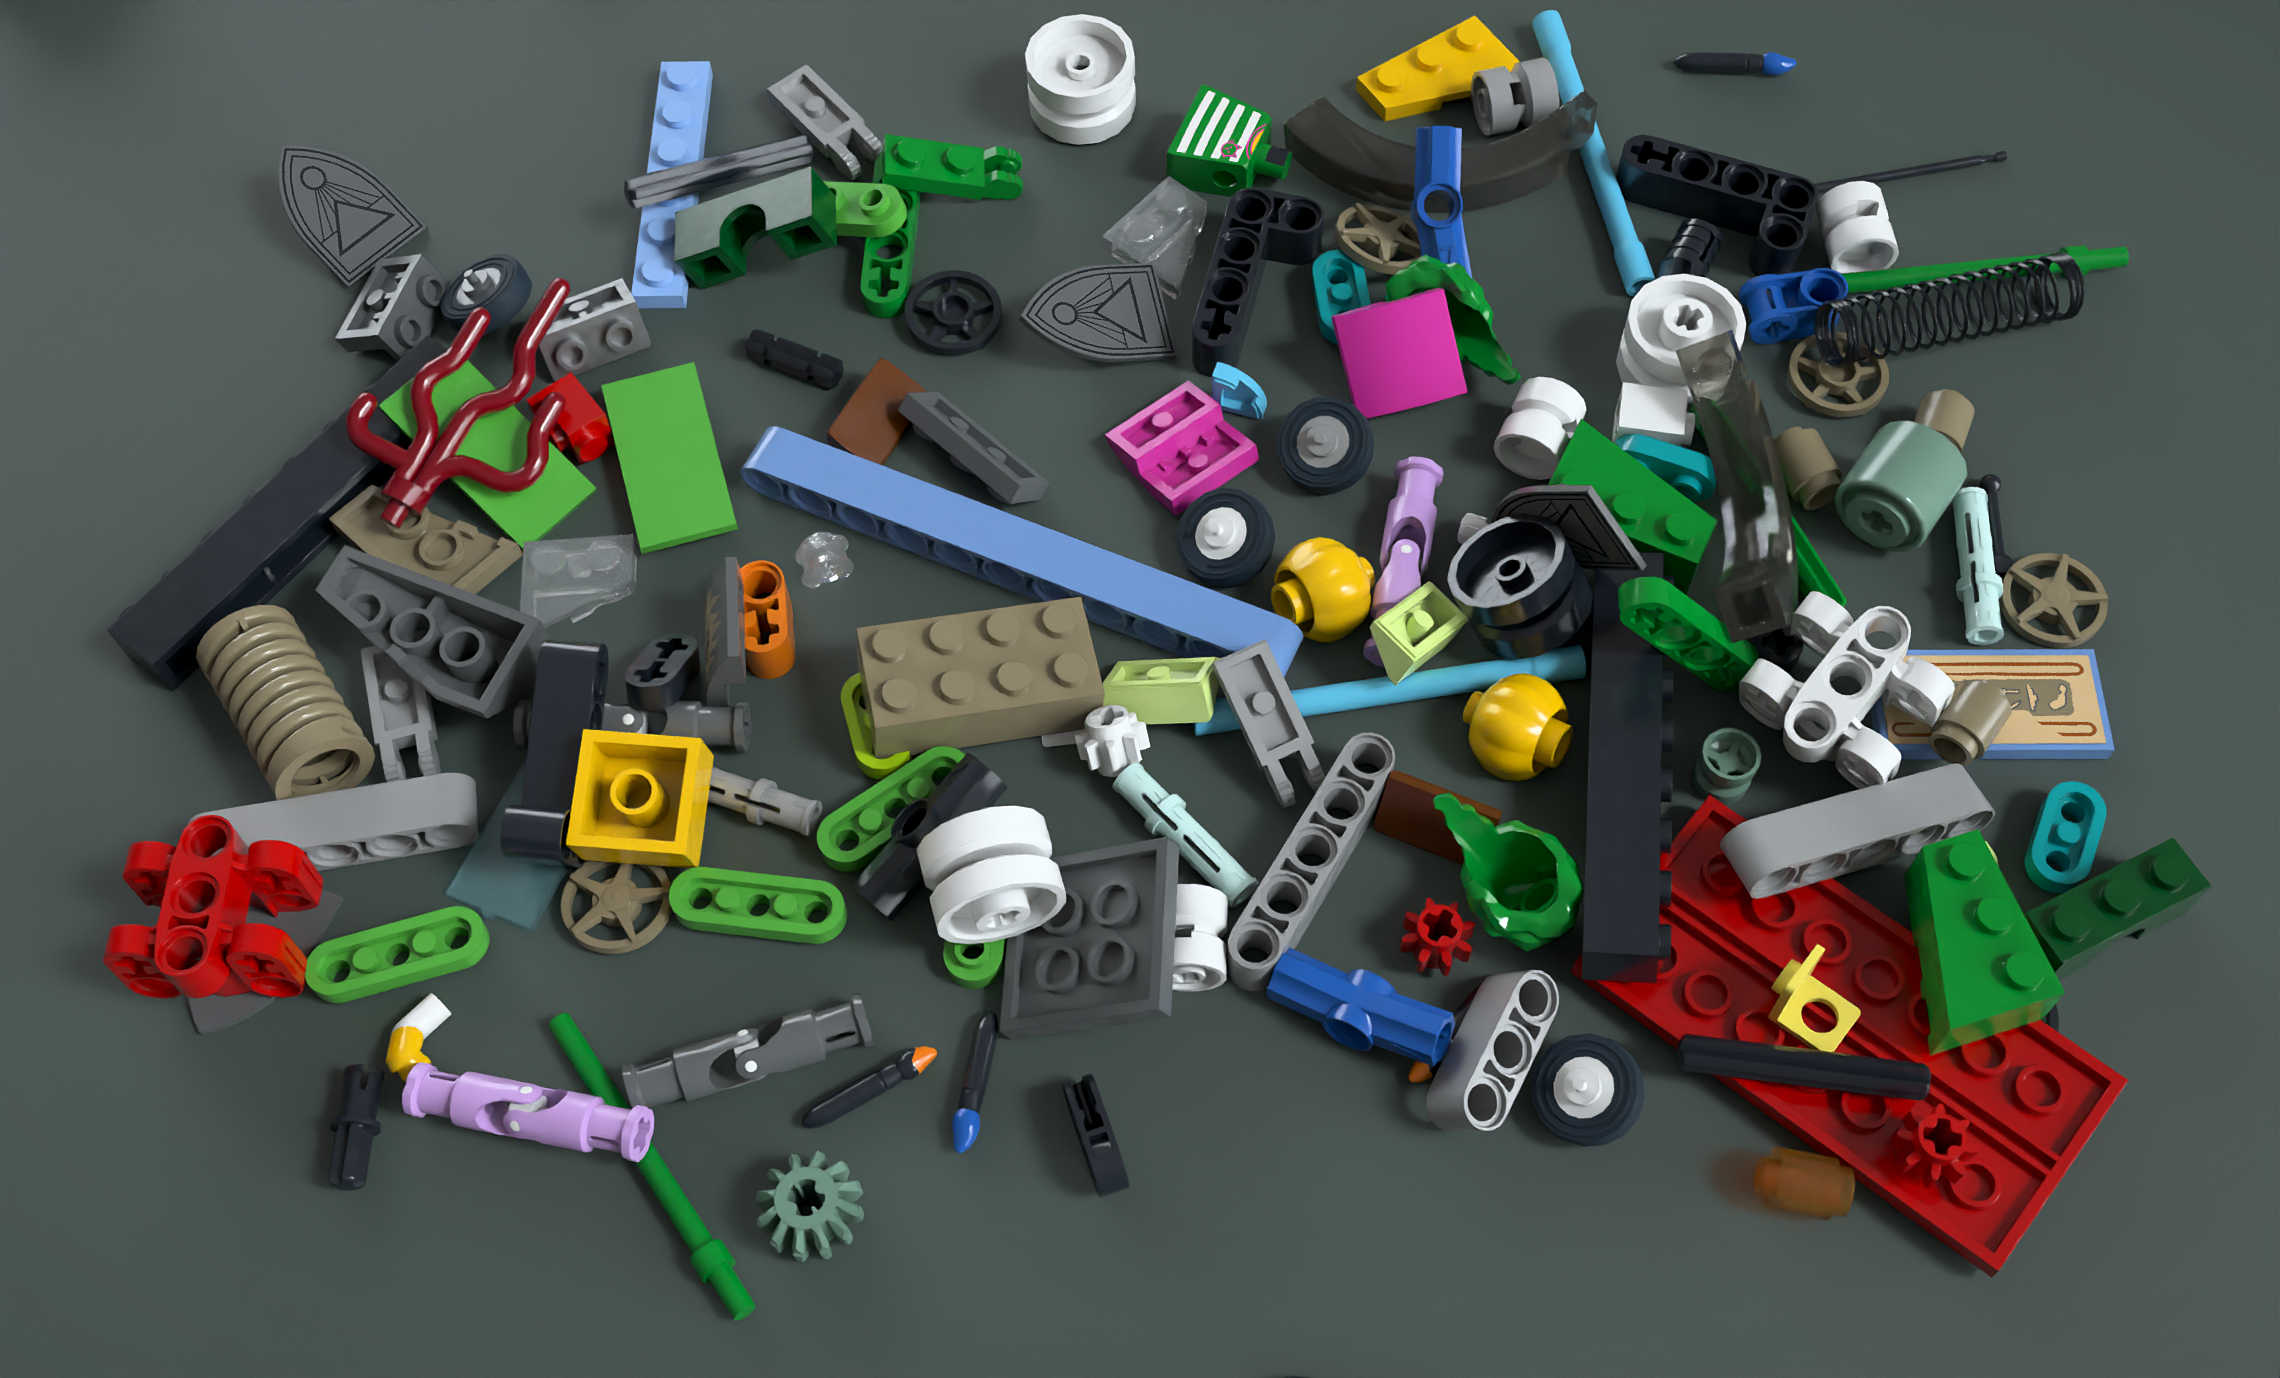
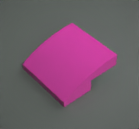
(1399, 353)
(1182, 447)

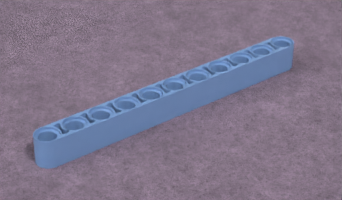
(1011, 550)

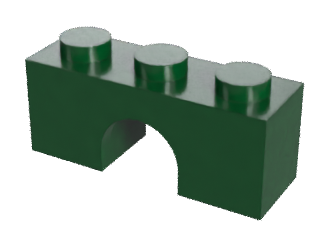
(719, 233)
(2121, 901)

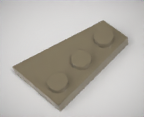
(425, 543)

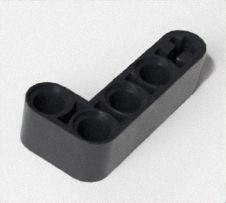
(1723, 192)
(1254, 229)
(565, 701)

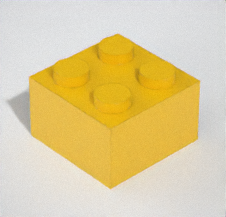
(640, 799)

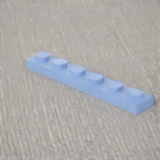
(675, 140)

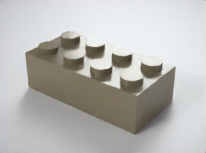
(978, 677)

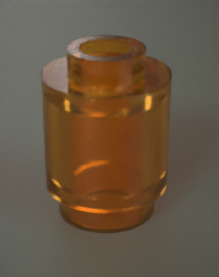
(1804, 1184)

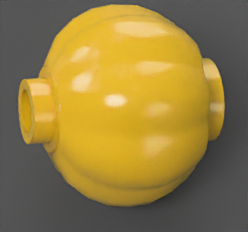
(1323, 589)
(1518, 727)

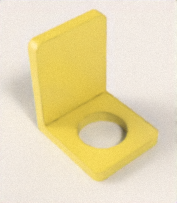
(1799, 988)

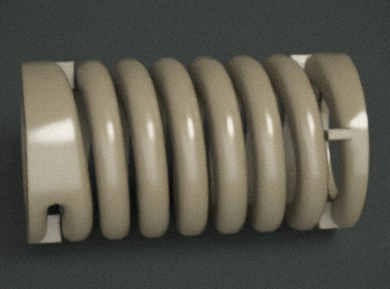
(283, 703)

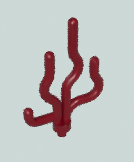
(430, 463)

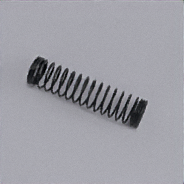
(1833, 356)

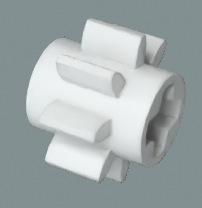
(1112, 740)

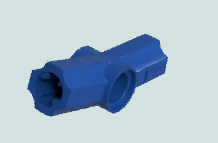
(1439, 174)
(1361, 1008)

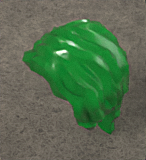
(1468, 311)
(1514, 876)

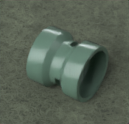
(1731, 753)

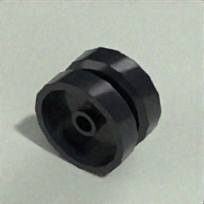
(1520, 586)

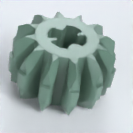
(823, 1225)

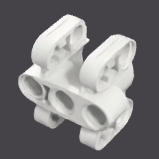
(1829, 631)

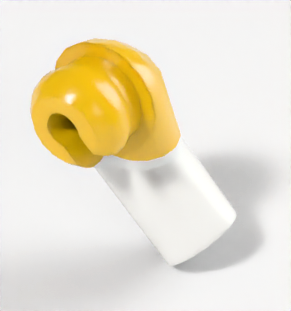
(410, 1032)

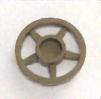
(1377, 237)
(1836, 380)
(2053, 600)
(615, 904)

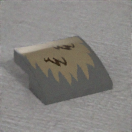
(724, 633)

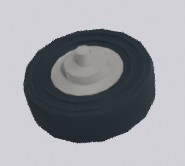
(1325, 444)

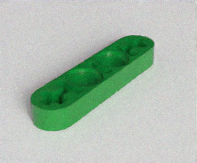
(898, 268)
(1685, 632)

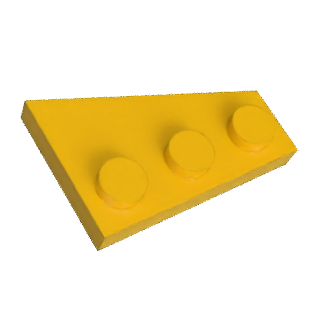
(1433, 71)

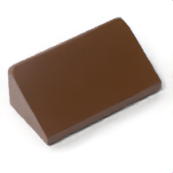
(871, 419)
(1411, 816)

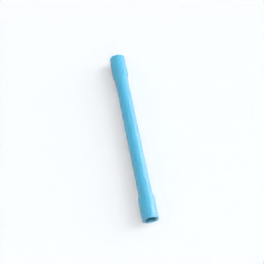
(1628, 251)
(1553, 666)

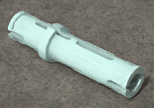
(1979, 585)
(1140, 789)

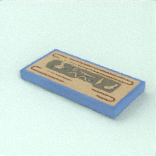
(2051, 695)

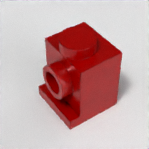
(582, 423)

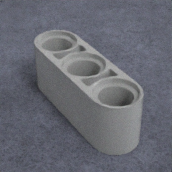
(1492, 1051)

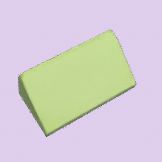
(1416, 630)
(1164, 689)

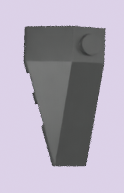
(440, 635)

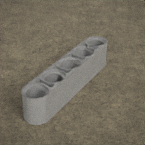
(366, 821)
(1854, 830)
(1304, 884)

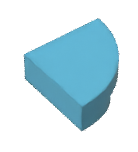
(1237, 392)

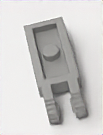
(825, 119)
(399, 715)
(1268, 717)

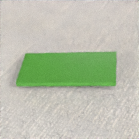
(500, 442)
(668, 458)

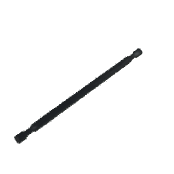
(1916, 170)

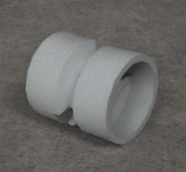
(1508, 97)

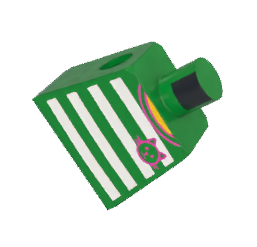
(1224, 146)

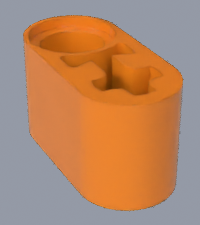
(767, 614)

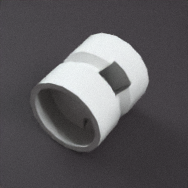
(1856, 228)
(1539, 427)
(1198, 947)

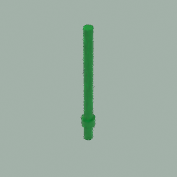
(1897, 277)
(710, 1256)

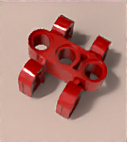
(206, 912)

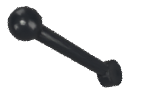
(1992, 485)

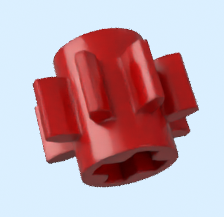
(1451, 945)
(1948, 1138)

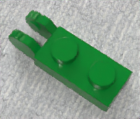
(951, 168)

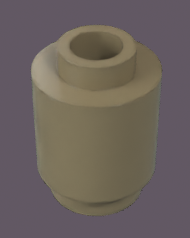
(1947, 414)
(1807, 467)
(1970, 722)

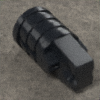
(1692, 249)

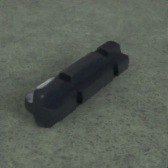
(794, 358)

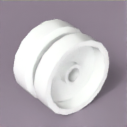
(1081, 79)
(1668, 317)
(991, 874)

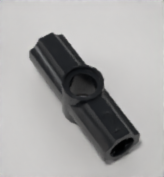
(896, 871)

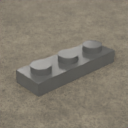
(973, 448)

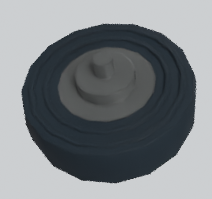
(491, 283)

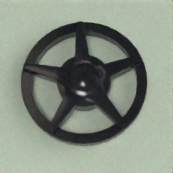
(953, 313)

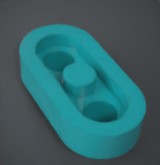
(1338, 298)
(1679, 467)
(2063, 841)

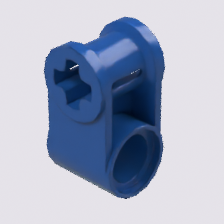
(1790, 303)

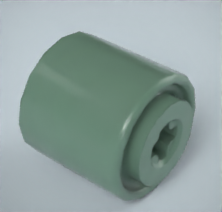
(1900, 486)

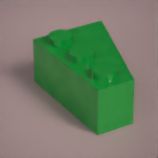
(1641, 502)
(1974, 946)

